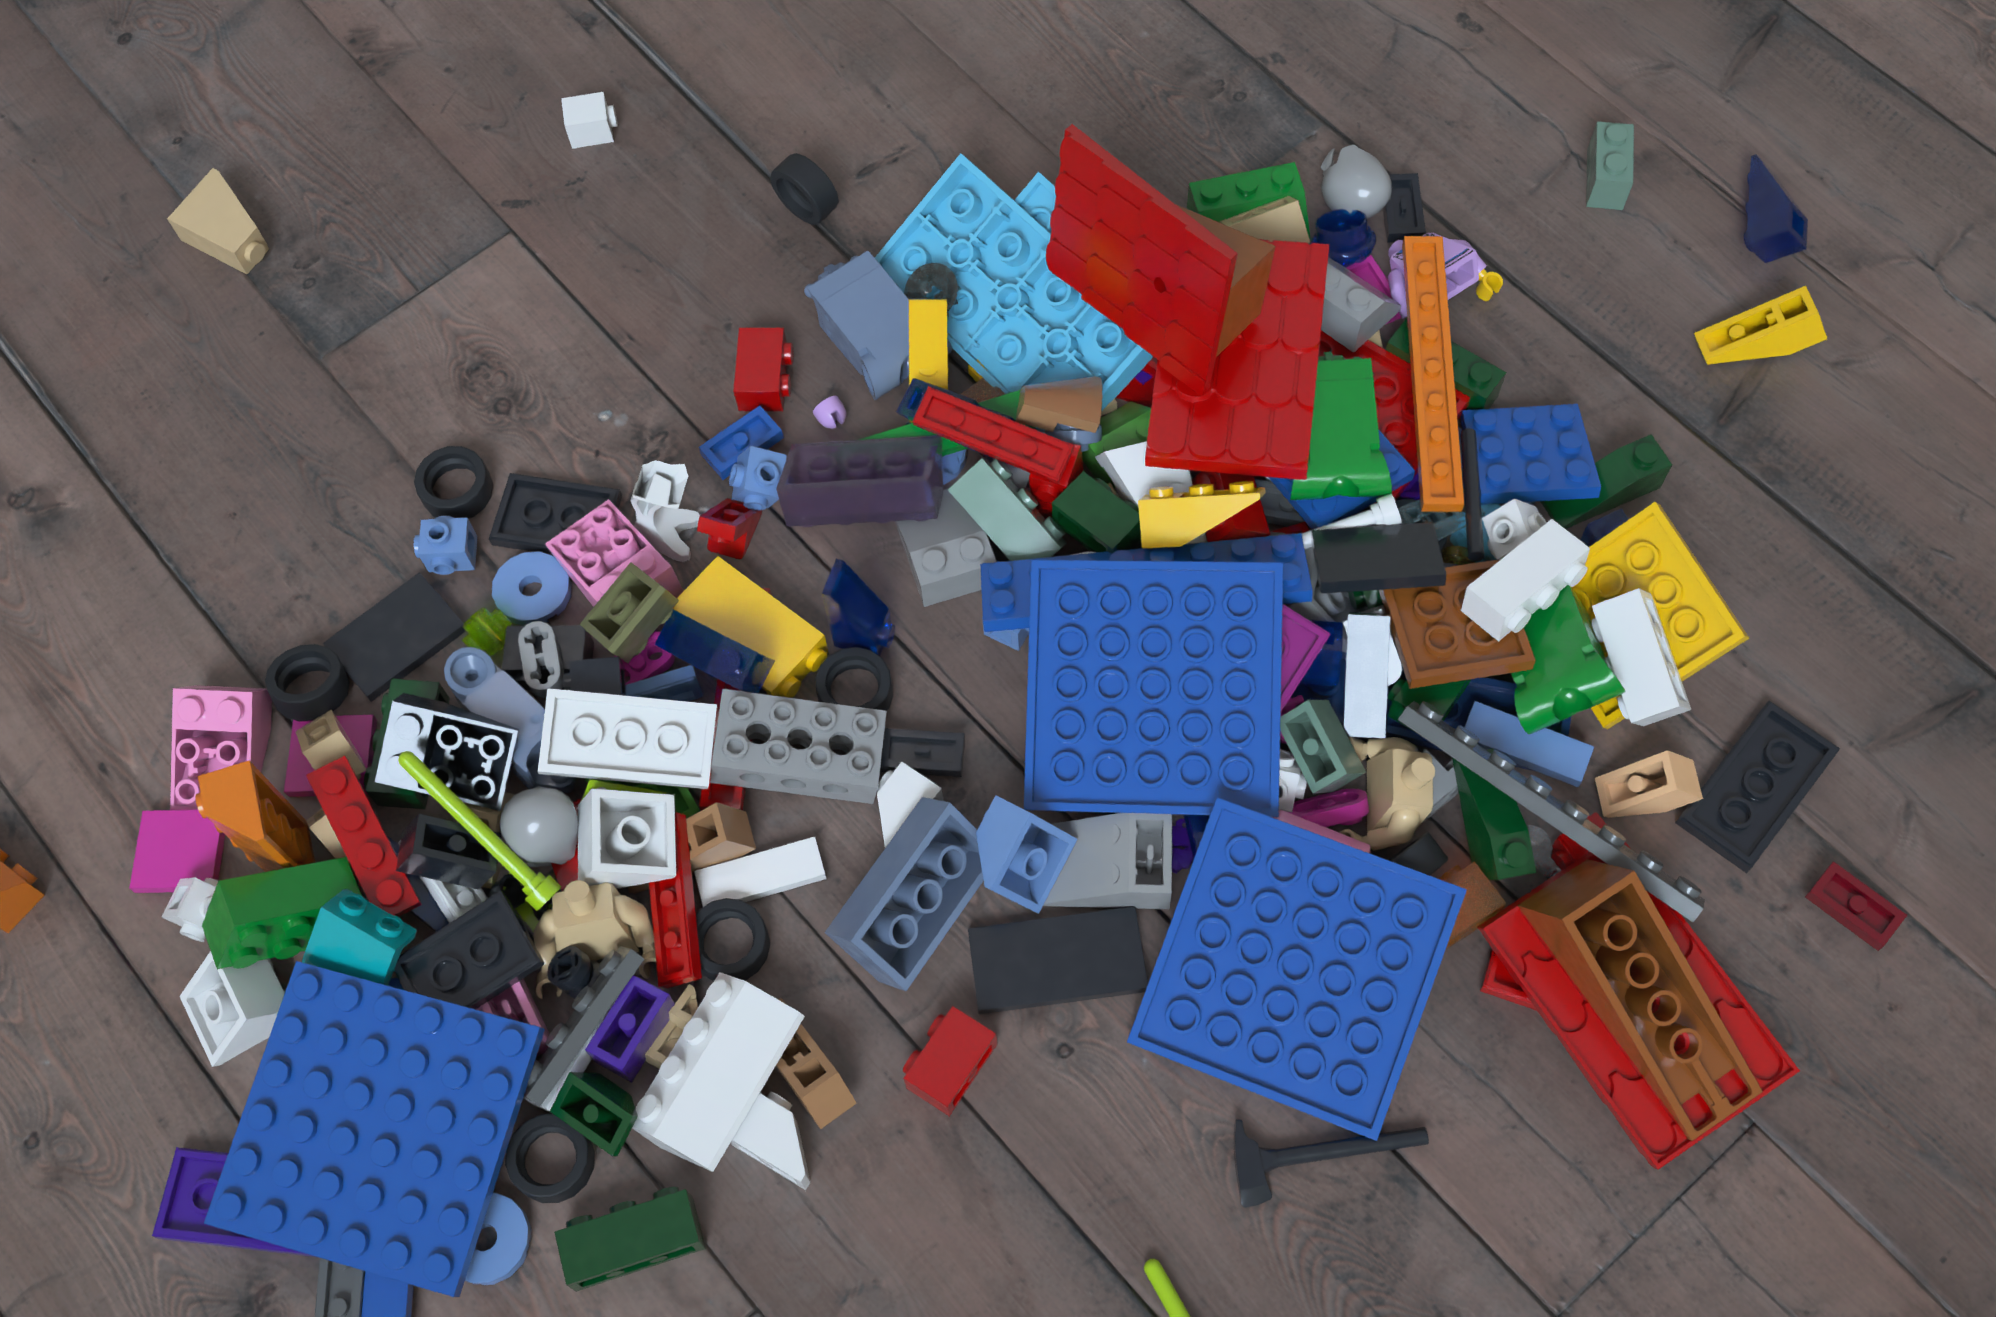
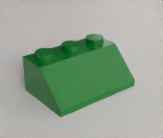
(1240, 192)

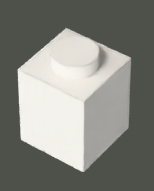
(588, 119)

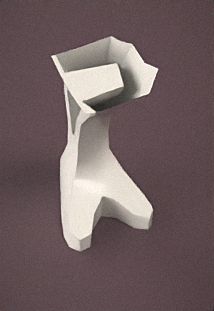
(657, 508)

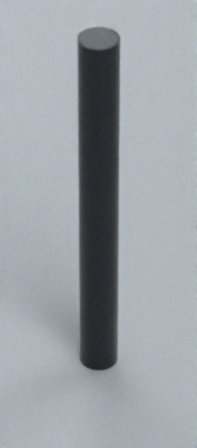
(1472, 496)

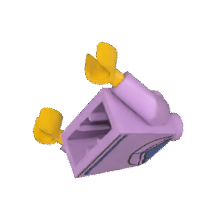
(1462, 270)

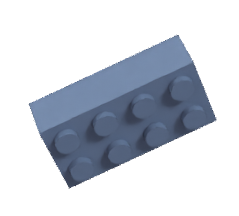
(911, 894)

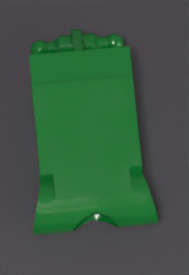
(1344, 434)
(1568, 666)

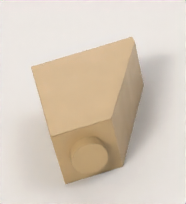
(219, 224)

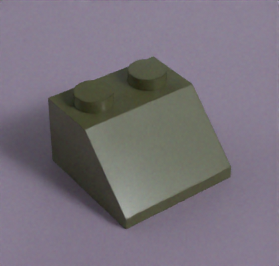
(629, 613)

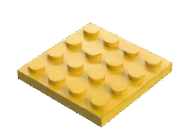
(1655, 558)

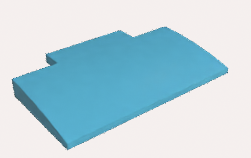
(1010, 305)

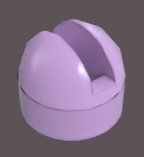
(829, 411)

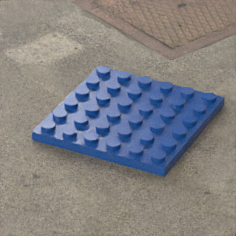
(1153, 686)
(1297, 967)
(376, 1128)

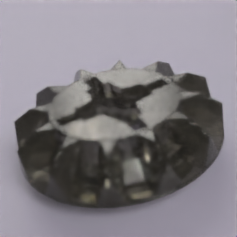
(931, 275)

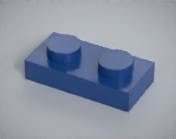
(753, 429)

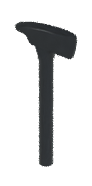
(1255, 1161)

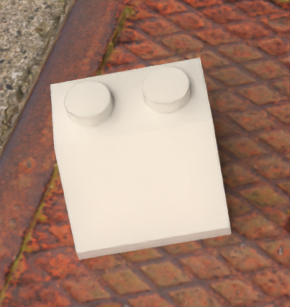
(626, 838)
(232, 1007)

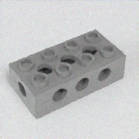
(804, 722)

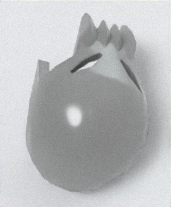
(1355, 182)
(540, 826)

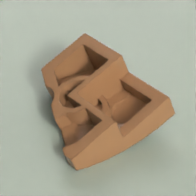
(1064, 402)

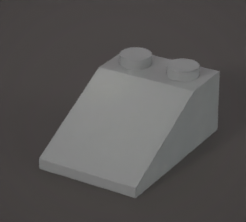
(945, 552)

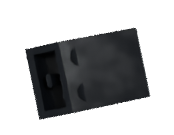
(457, 745)

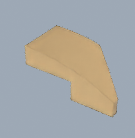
(678, 1017)

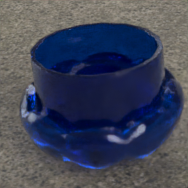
(1347, 236)

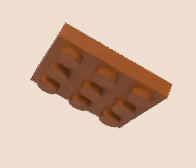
(1442, 642)

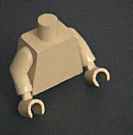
(1396, 790)
(595, 922)

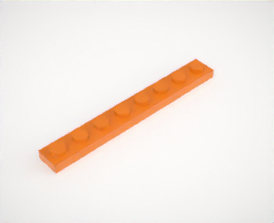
(1432, 375)

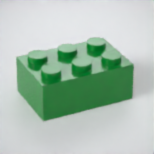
(271, 911)

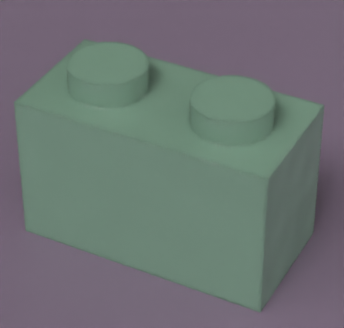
(1610, 165)
(1320, 746)

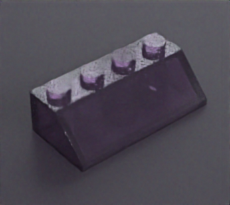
(862, 481)

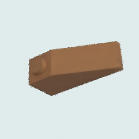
(714, 838)
(814, 1079)

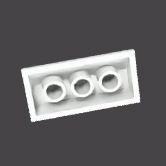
(716, 1071)

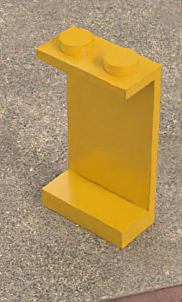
(751, 616)

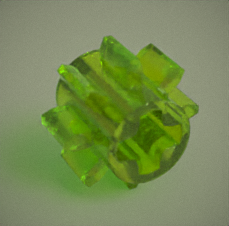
(486, 630)

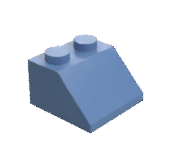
(1021, 853)

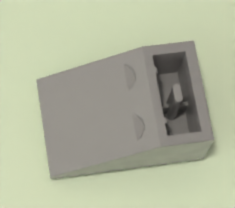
(1117, 863)

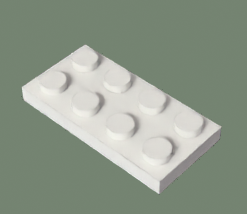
(627, 739)

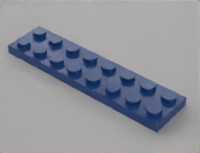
(1008, 583)

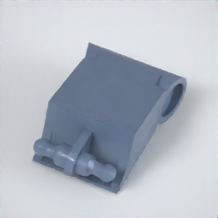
(865, 320)
(495, 695)

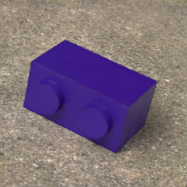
(630, 1028)

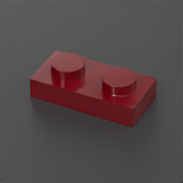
(1856, 906)

